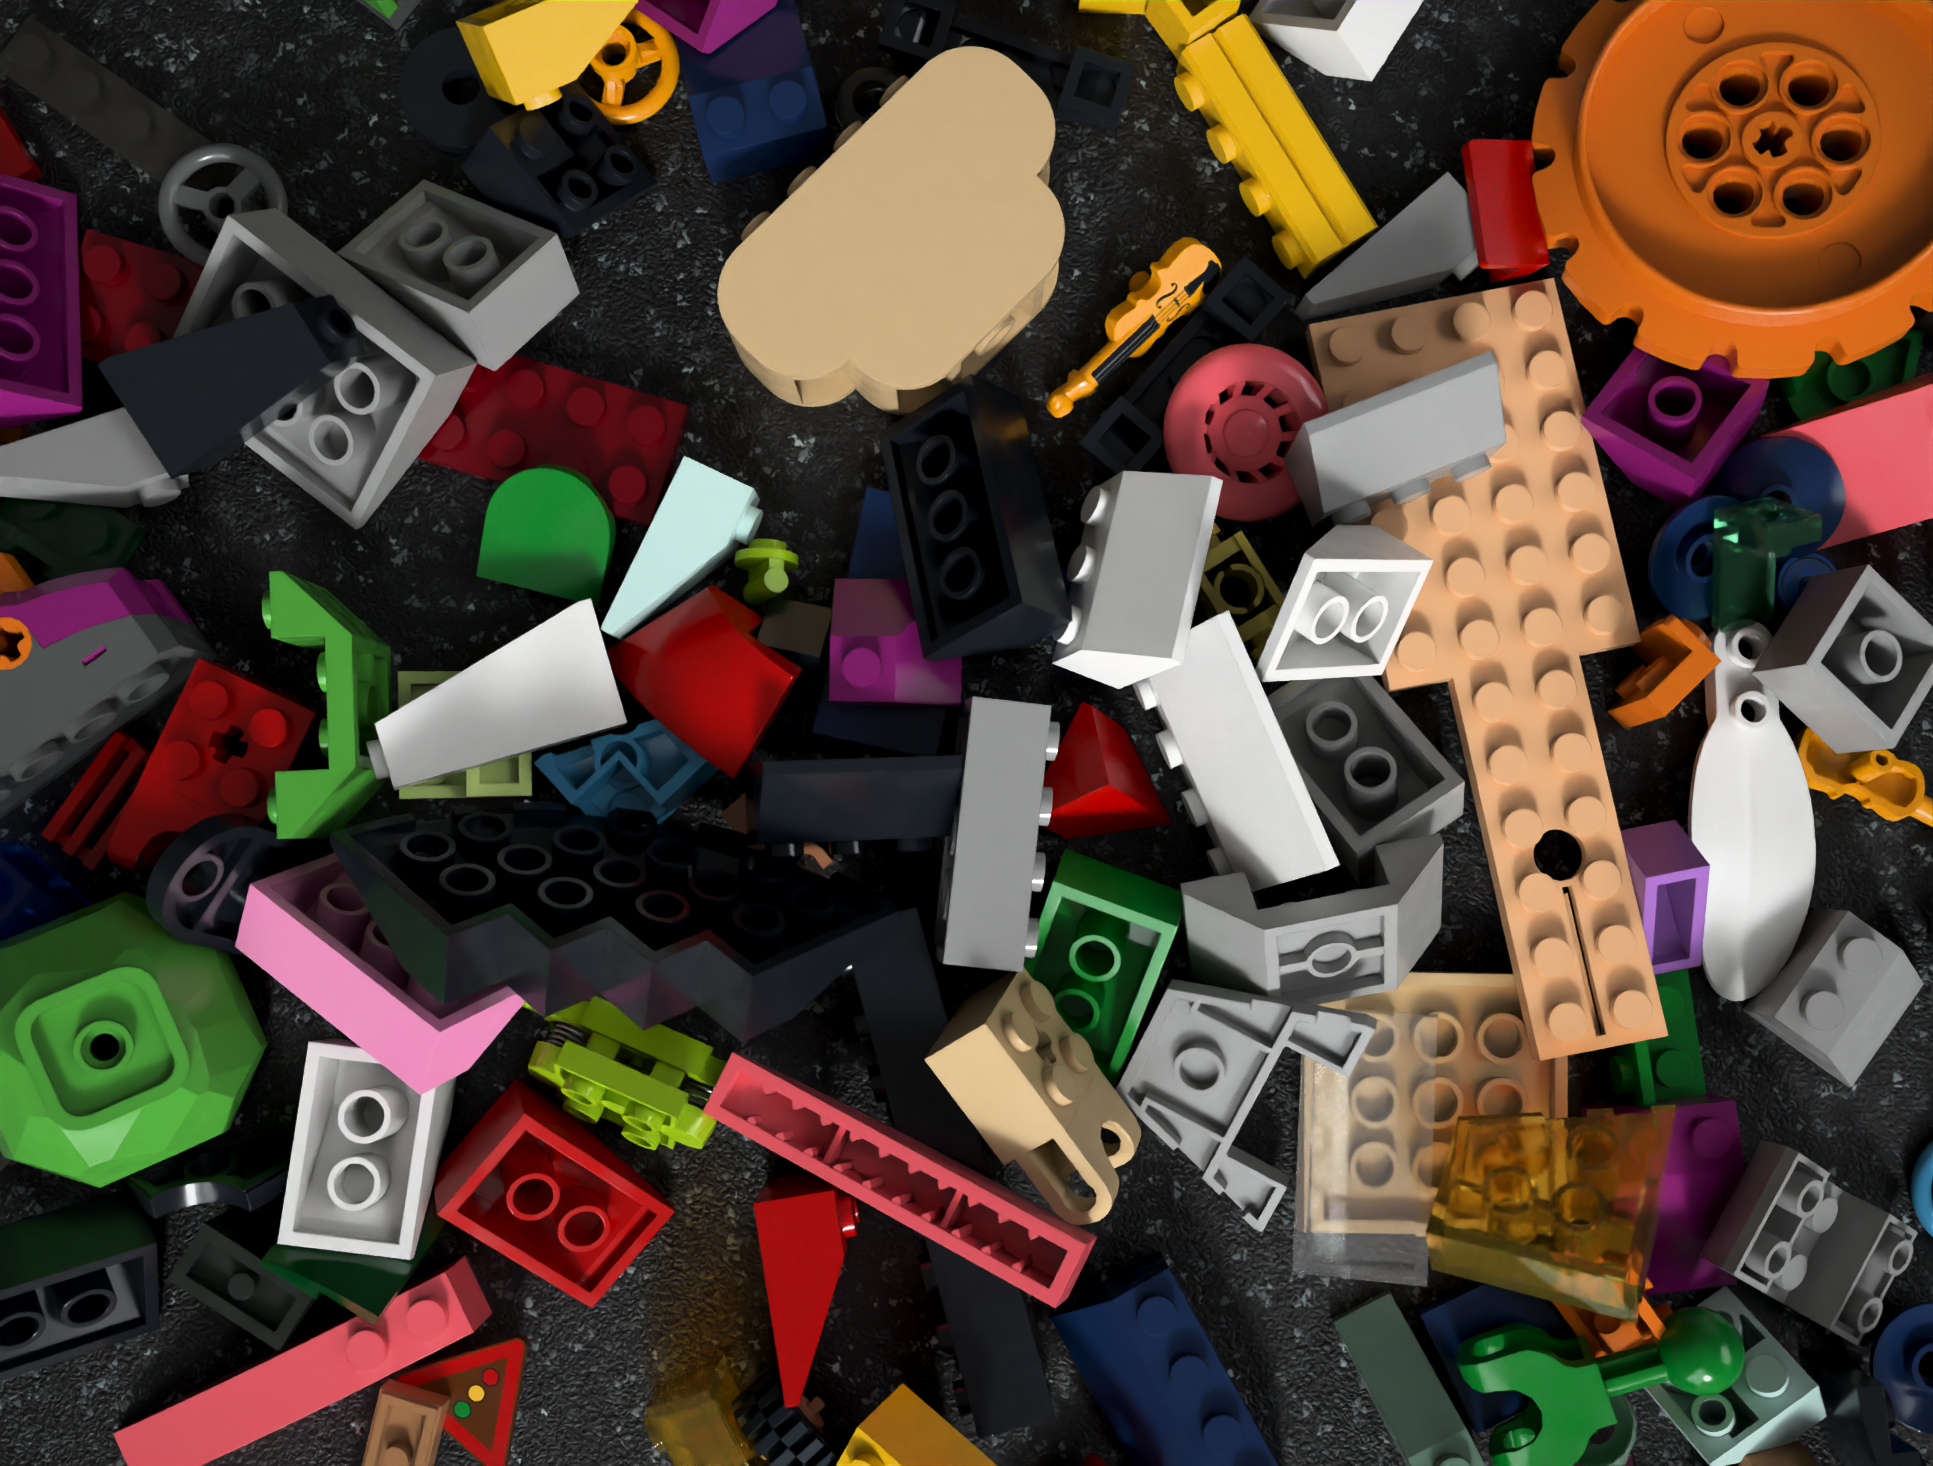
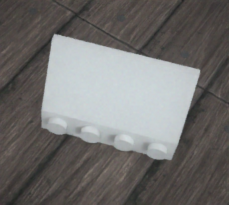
(1235, 761)

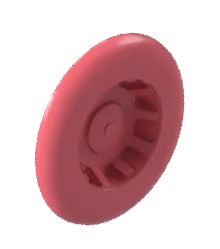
(1242, 429)

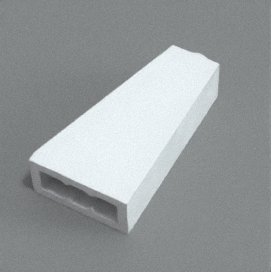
(513, 702)

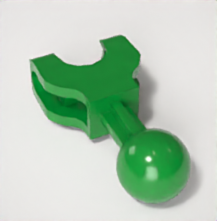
(1573, 1389)

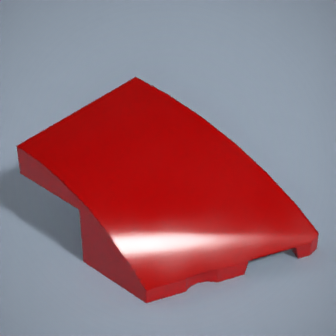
(707, 676)

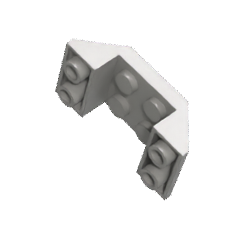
(1321, 945)
(1809, 1242)

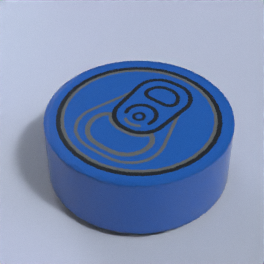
(1793, 577)

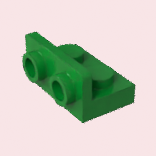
(1667, 1064)

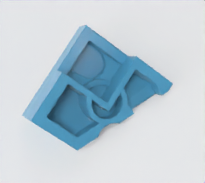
(630, 771)

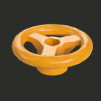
(637, 55)

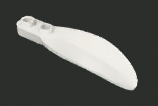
(1750, 824)

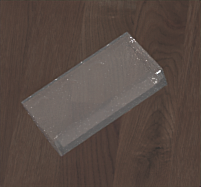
(1368, 1157)

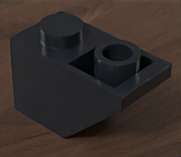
(803, 637)

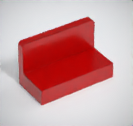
(1504, 208)

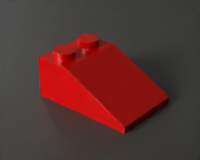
(549, 1195)
(802, 1246)

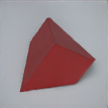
(1100, 781)

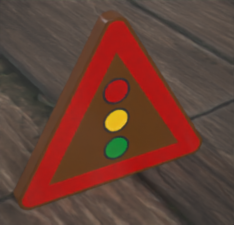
(483, 1395)

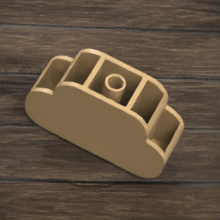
(906, 244)

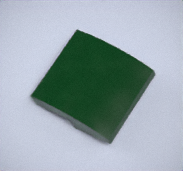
(352, 1279)

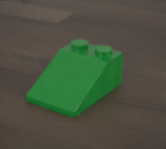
(1103, 951)

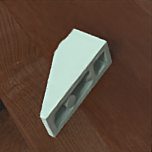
(688, 539)

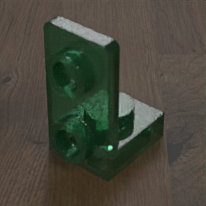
(1745, 555)

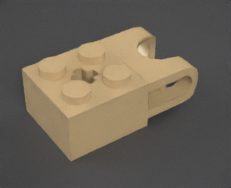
(1036, 1093)

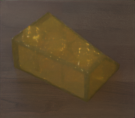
(1554, 1205)

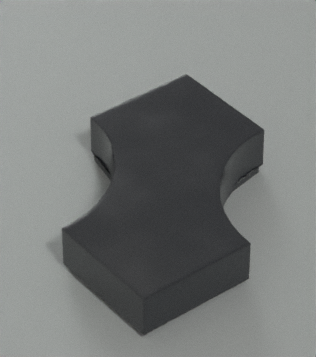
(235, 1175)

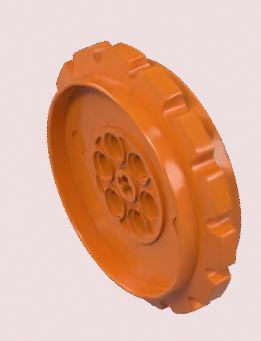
(1762, 280)

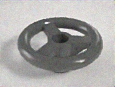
(174, 193)

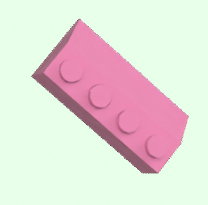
(330, 953)

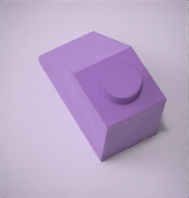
(1670, 893)

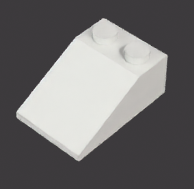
(1344, 606)
(361, 1155)

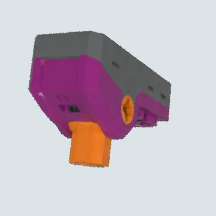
(80, 664)

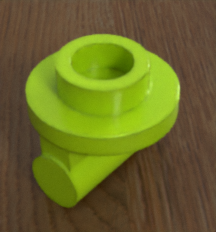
(767, 567)

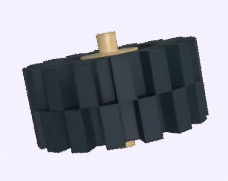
(787, 1435)

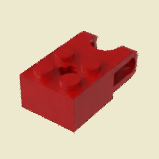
(198, 764)

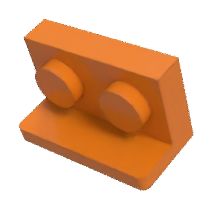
(1676, 663)

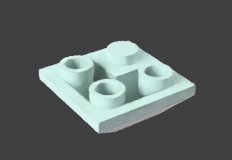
(1760, 1411)

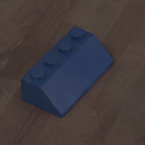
(1158, 1373)

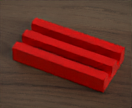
(84, 792)

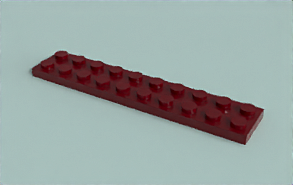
(499, 424)

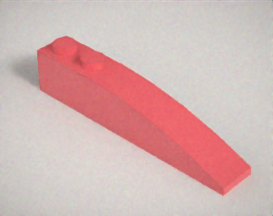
(903, 1179)
(309, 1373)

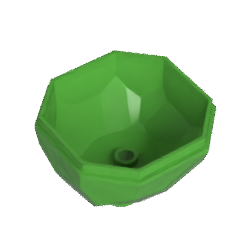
(180, 1032)

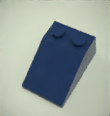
(756, 98)

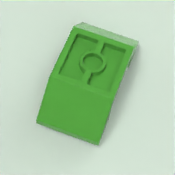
(359, 694)

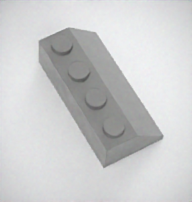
(992, 845)

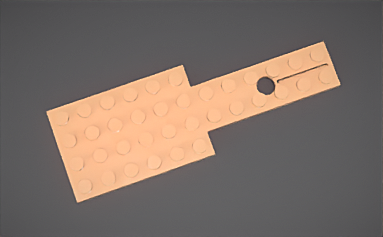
(1510, 603)

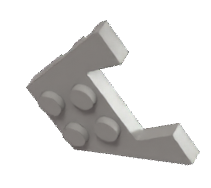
(1207, 1065)

